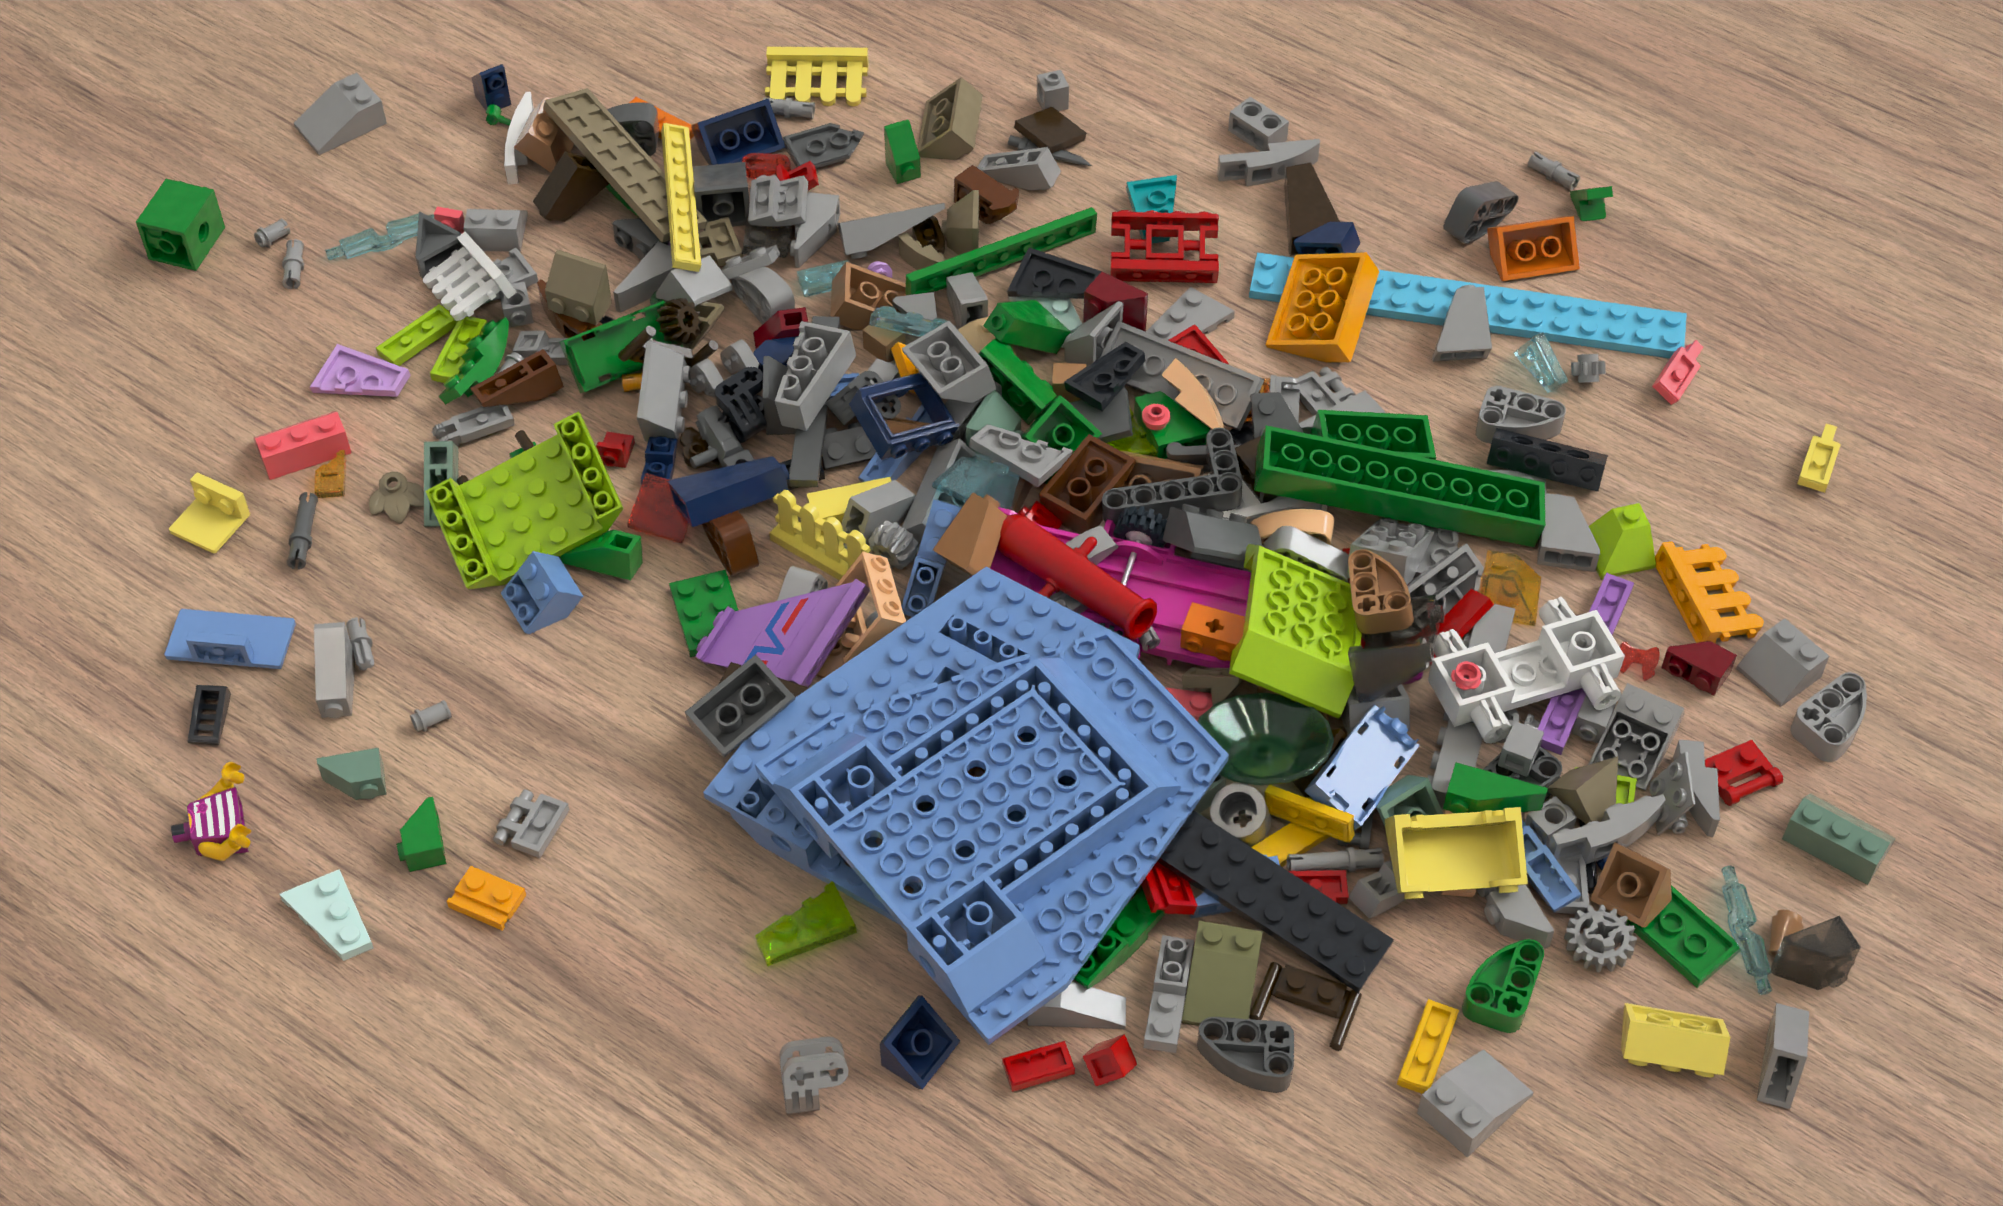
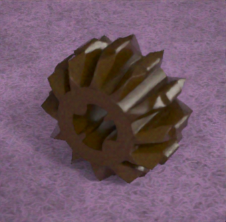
(679, 321)

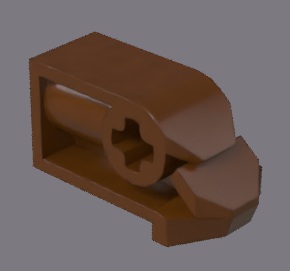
(994, 198)

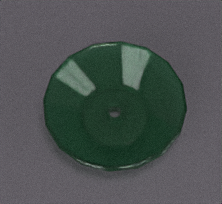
(1268, 738)

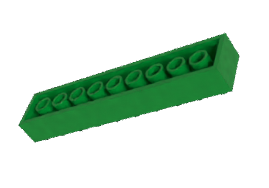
(1400, 486)

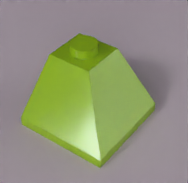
(1623, 541)

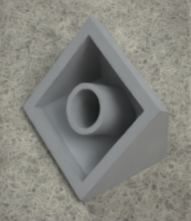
(693, 285)

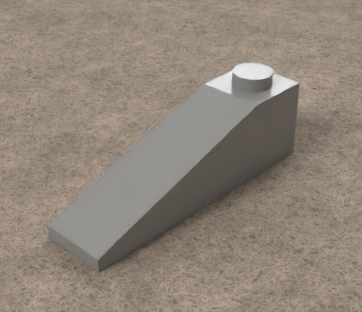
(871, 232)

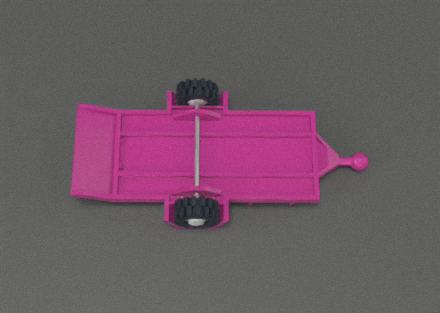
(1153, 572)

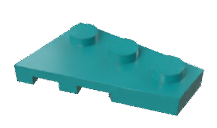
(1155, 195)

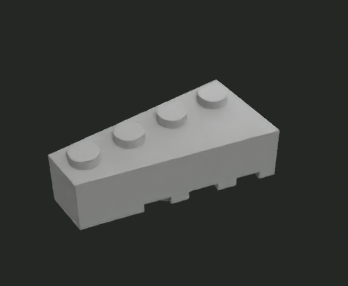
(813, 372)

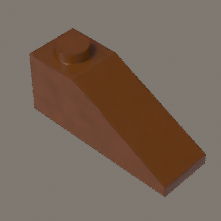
(522, 382)

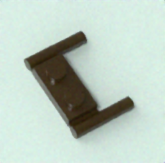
(636, 349)
(1309, 992)

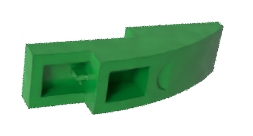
(480, 360)
(1120, 941)

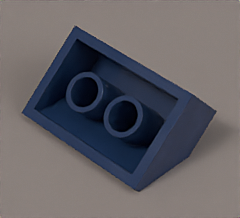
(738, 133)

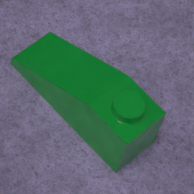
(1482, 790)

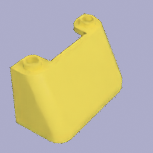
(1457, 851)

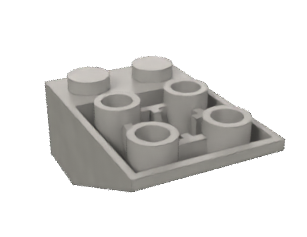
(1396, 543)
(1639, 734)

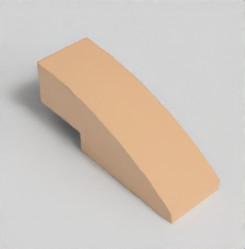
(1193, 395)

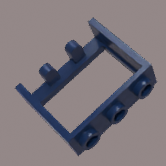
(916, 439)

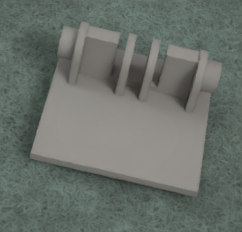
(1677, 788)

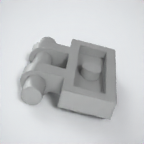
(1316, 391)
(537, 828)

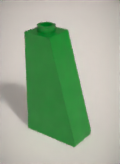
(1027, 326)

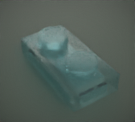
(818, 279)

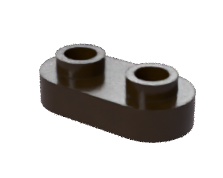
(929, 233)

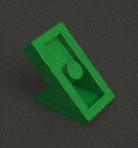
(1591, 202)

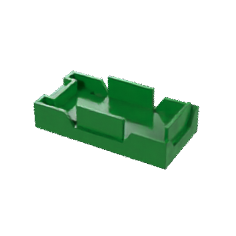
(600, 354)

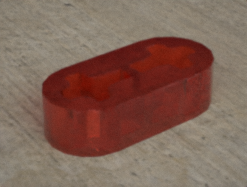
(765, 164)

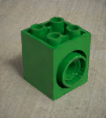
(180, 224)

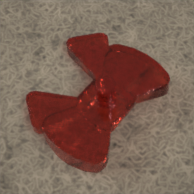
(1647, 658)

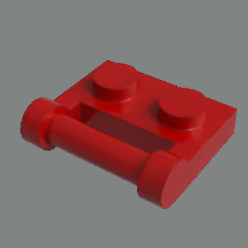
(1739, 764)

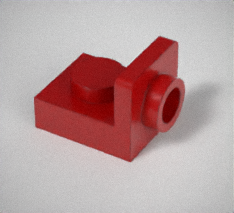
(616, 449)
(1041, 515)

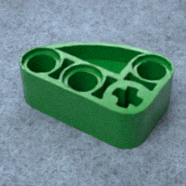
(1495, 986)

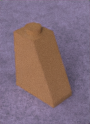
(972, 535)

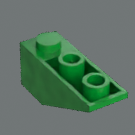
(610, 553)

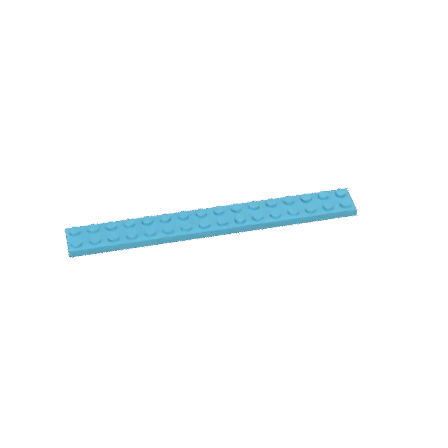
(1508, 310)

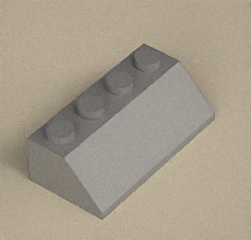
(919, 511)

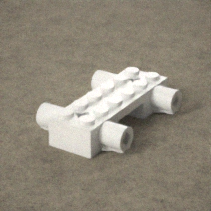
(1567, 657)

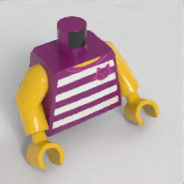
(217, 819)

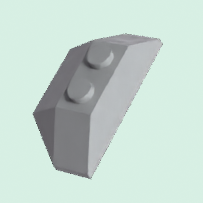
(1449, 578)

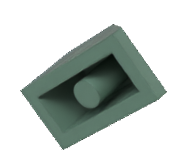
(355, 773)

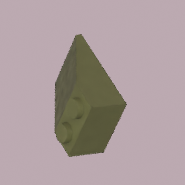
(1221, 972)

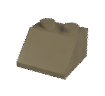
(578, 287)

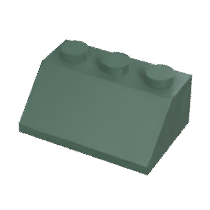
(1838, 838)

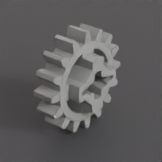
(1600, 938)

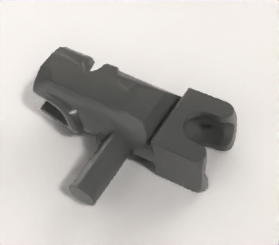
(721, 441)

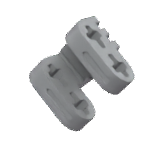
(734, 357)
(808, 1072)

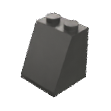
(722, 192)

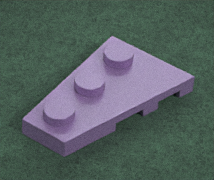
(359, 374)

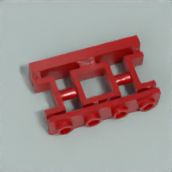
(1164, 266)

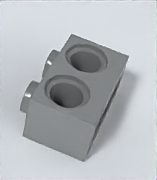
(1257, 124)

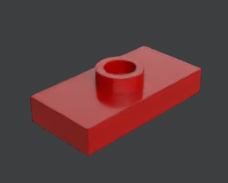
(1038, 1066)

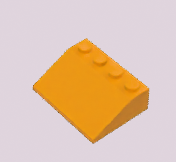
(1324, 306)

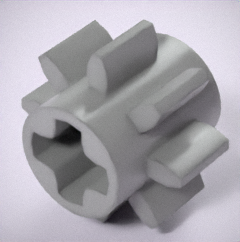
(1588, 368)

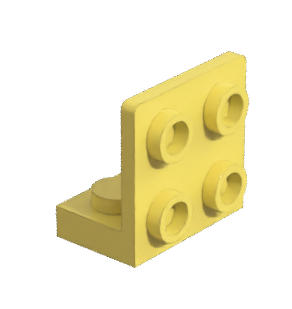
(212, 515)

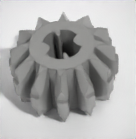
(894, 544)

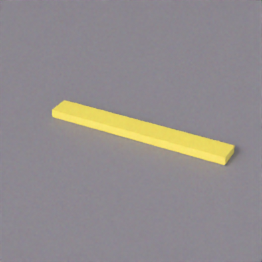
(681, 198)

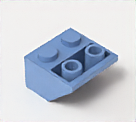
(541, 592)

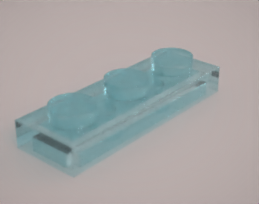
(908, 323)

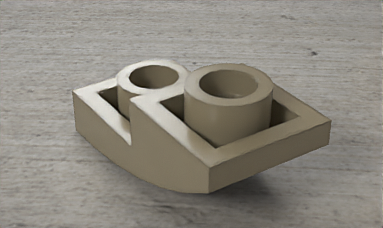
(915, 255)

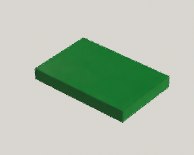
(1688, 939)

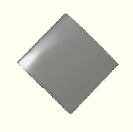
(778, 201)

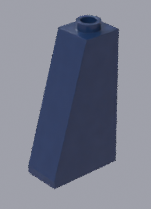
(727, 489)

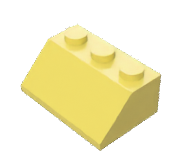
(1674, 1040)

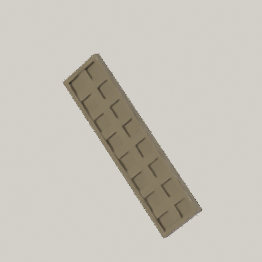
(615, 157)

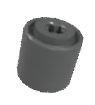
(1238, 800)

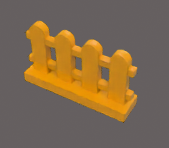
(1691, 596)

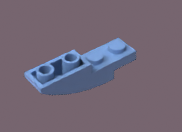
(928, 564)

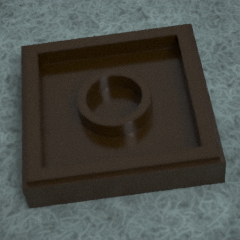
(1050, 130)

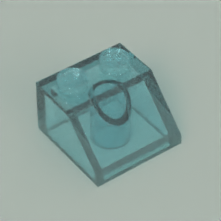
(980, 477)

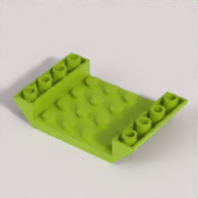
(533, 502)
(1297, 632)

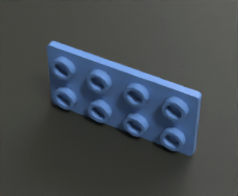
(230, 638)

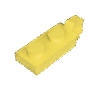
(1820, 460)

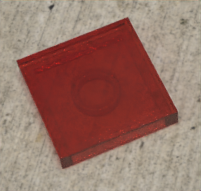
(656, 512)

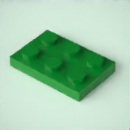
(698, 604)

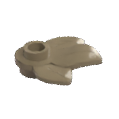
(396, 499)

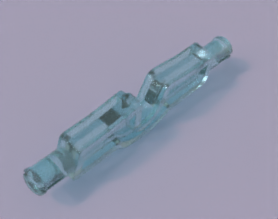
(370, 241)
(1739, 919)

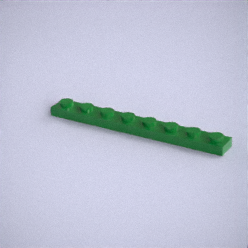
(1003, 252)

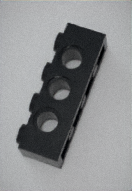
(1547, 459)

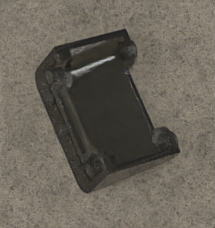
(1396, 655)

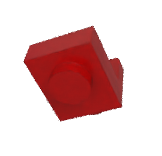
(806, 169)

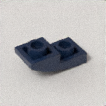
(660, 457)

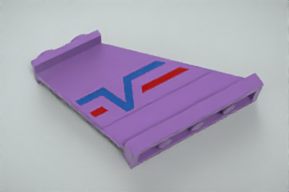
(787, 634)

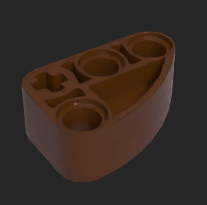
(732, 542)

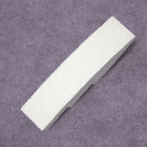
(512, 156)

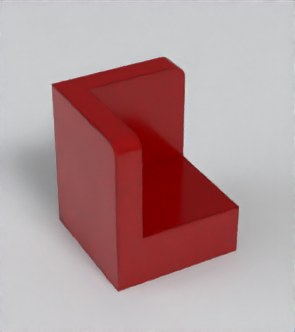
(1110, 1060)

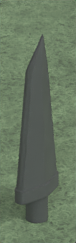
(1025, 144)

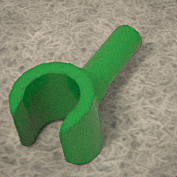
(494, 116)

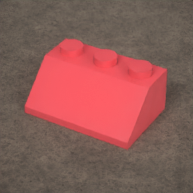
(302, 445)

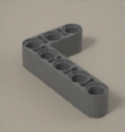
(1215, 491)

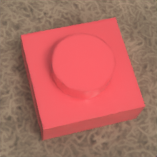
(450, 217)

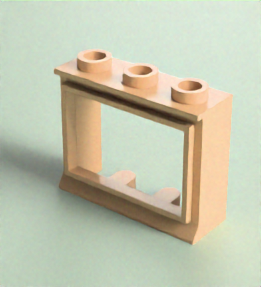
(877, 575)

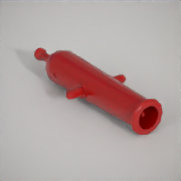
(1075, 575)

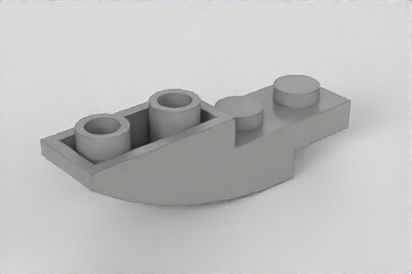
(1267, 165)
(1619, 824)
(1169, 994)

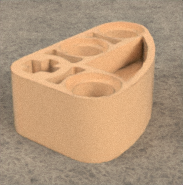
(1311, 521)

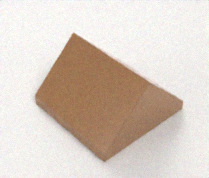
(1633, 885)

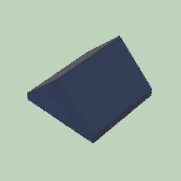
(917, 1044)

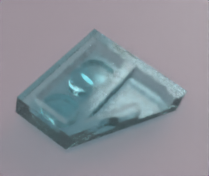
(1542, 362)

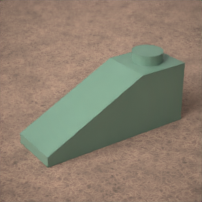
(440, 464)

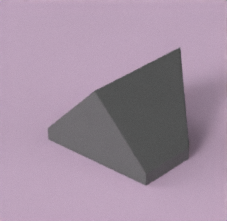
(434, 243)

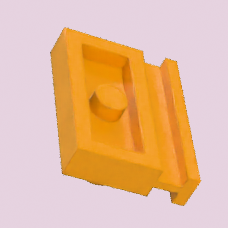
(486, 898)

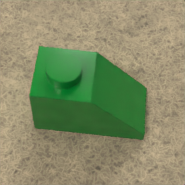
(901, 152)
(422, 838)

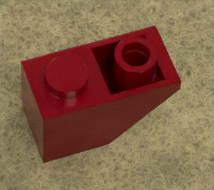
(781, 325)
(1700, 664)

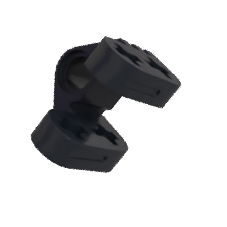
(744, 408)

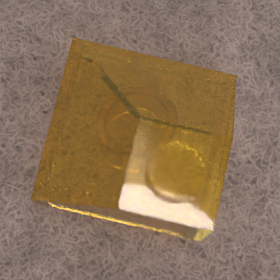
(1511, 584)

